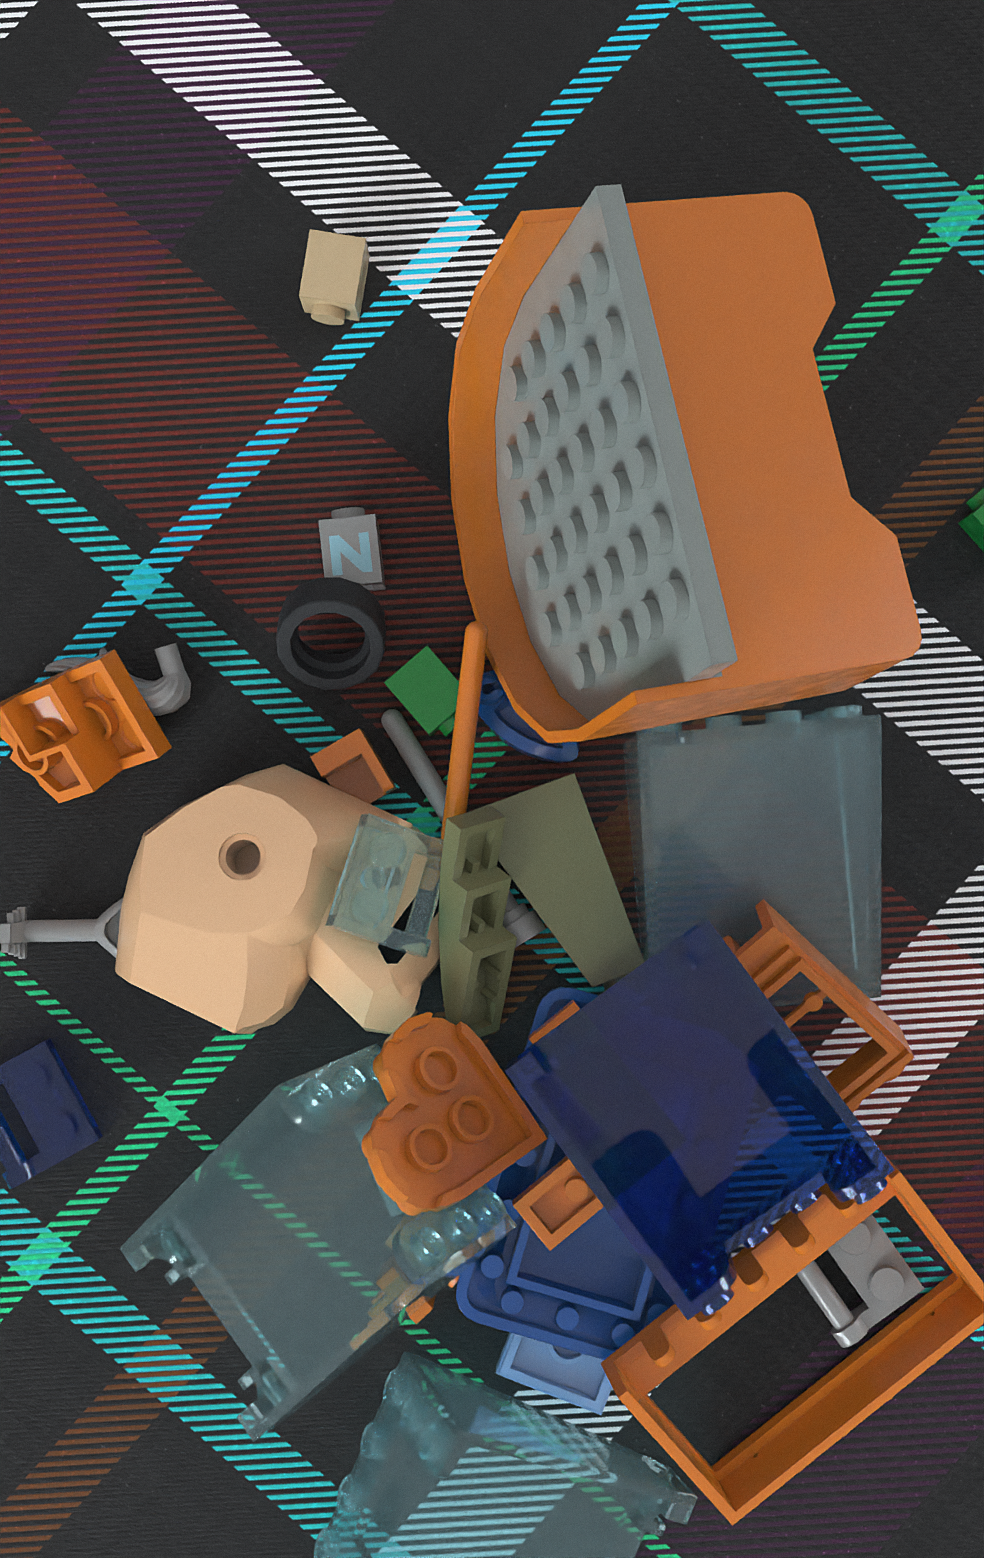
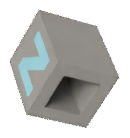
(352, 547)

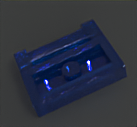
(49, 1109)

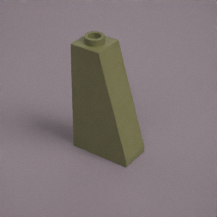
(566, 878)

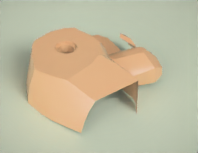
(237, 903)

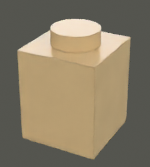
(334, 277)

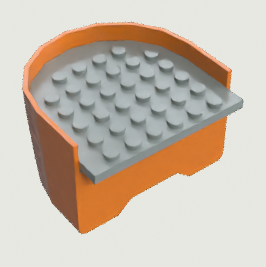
(660, 470)

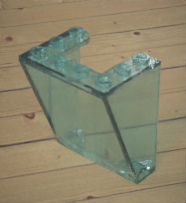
(760, 816)
(303, 1241)
(491, 1477)

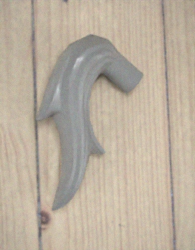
(161, 695)

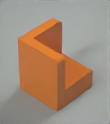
(354, 768)

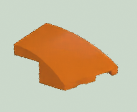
(81, 727)

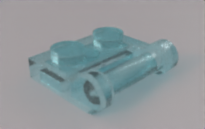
(375, 881)

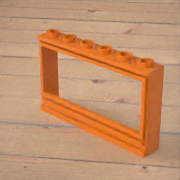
(836, 1400)

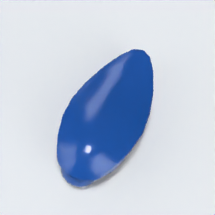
(513, 730)

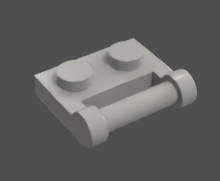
(876, 1274)

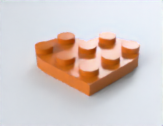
(446, 1118)

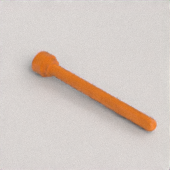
(465, 721)

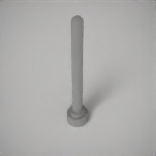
(517, 917)

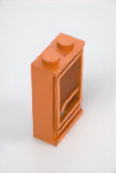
(781, 953)

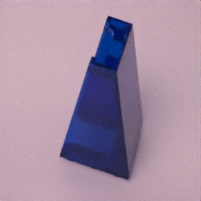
(695, 1115)

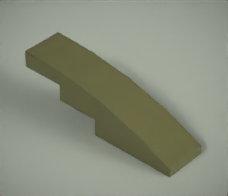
(472, 908)

